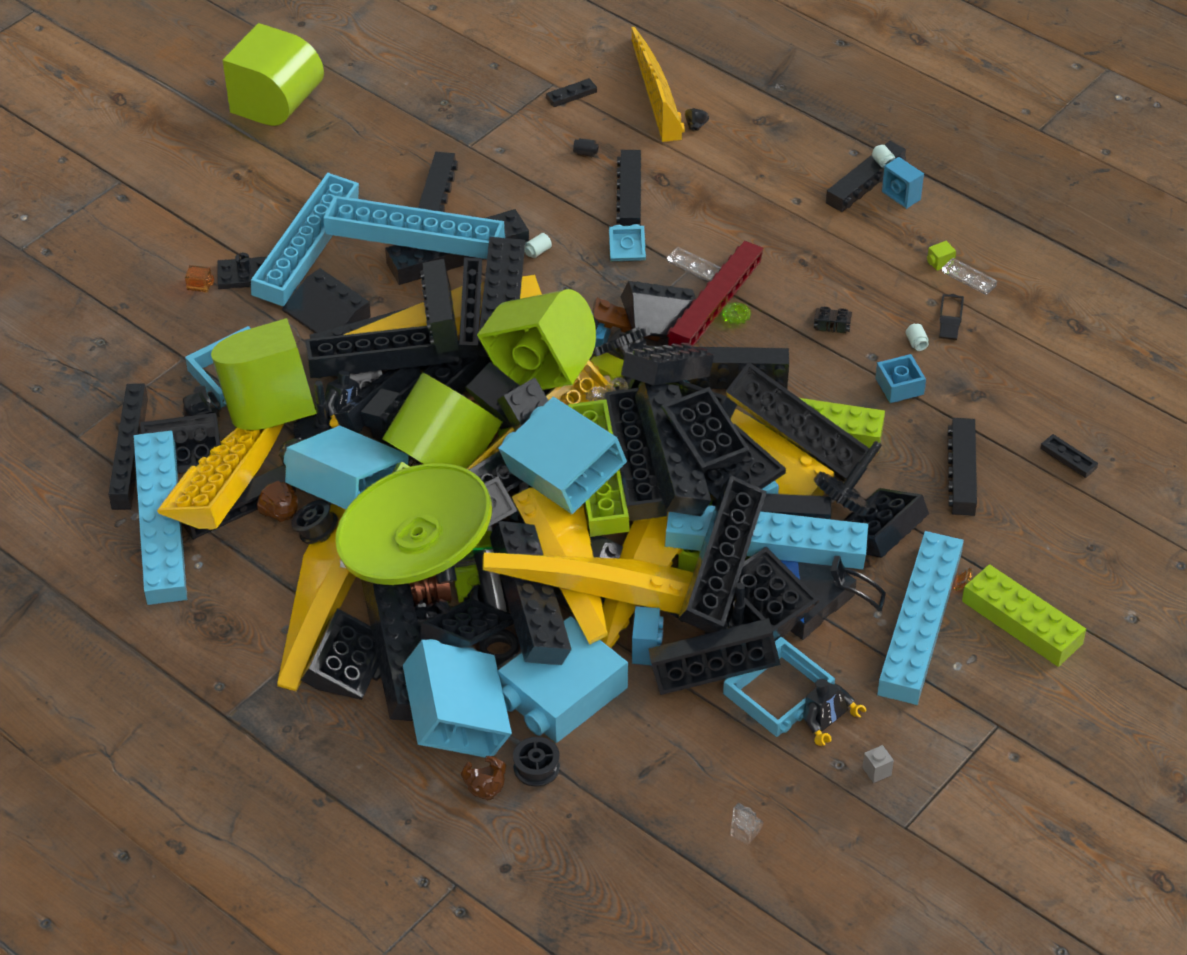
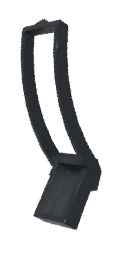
(950, 325)
(839, 571)

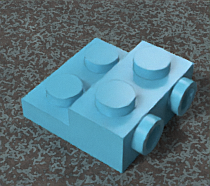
(627, 243)

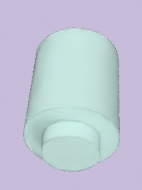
(537, 245)

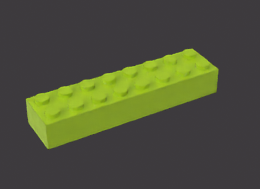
(607, 506)

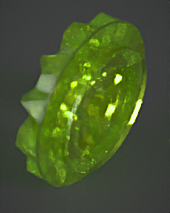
(743, 311)

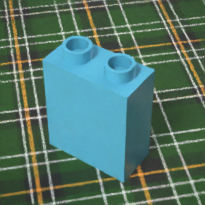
(562, 454)
(339, 464)
(564, 695)
(456, 699)

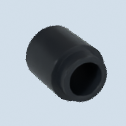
(585, 147)

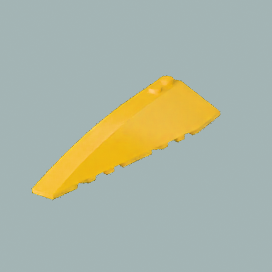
(658, 91)
(799, 466)
(565, 535)
(643, 543)

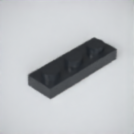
(571, 92)
(1069, 455)

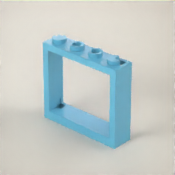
(201, 359)
(810, 669)

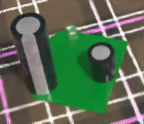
(490, 582)

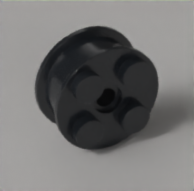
(314, 522)
(536, 761)

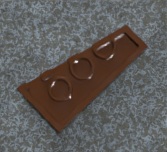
(614, 316)

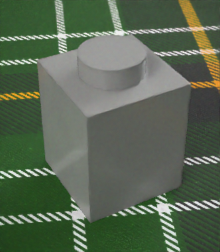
(878, 764)

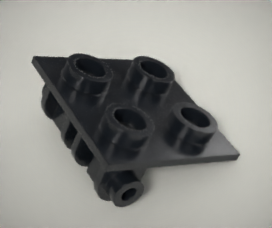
(840, 316)

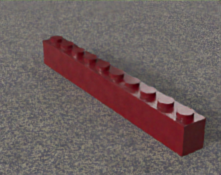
(716, 295)

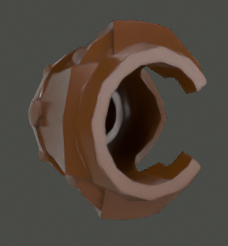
(278, 501)
(486, 781)

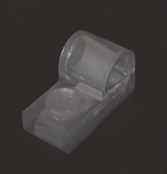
(598, 393)
(745, 824)

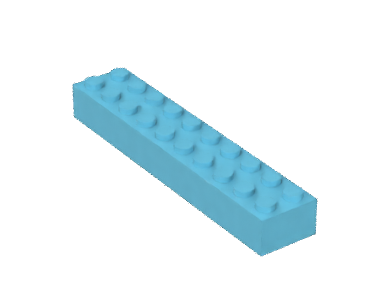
(411, 227)
(300, 243)
(160, 535)
(784, 535)
(920, 618)

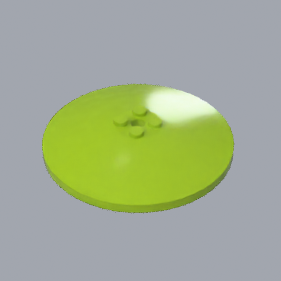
(433, 500)

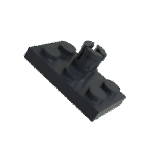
(237, 271)

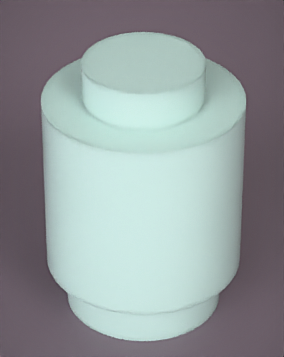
(882, 155)
(917, 337)

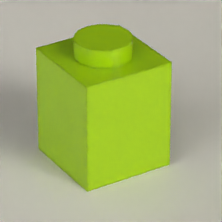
(940, 254)

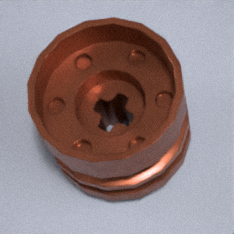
(429, 588)

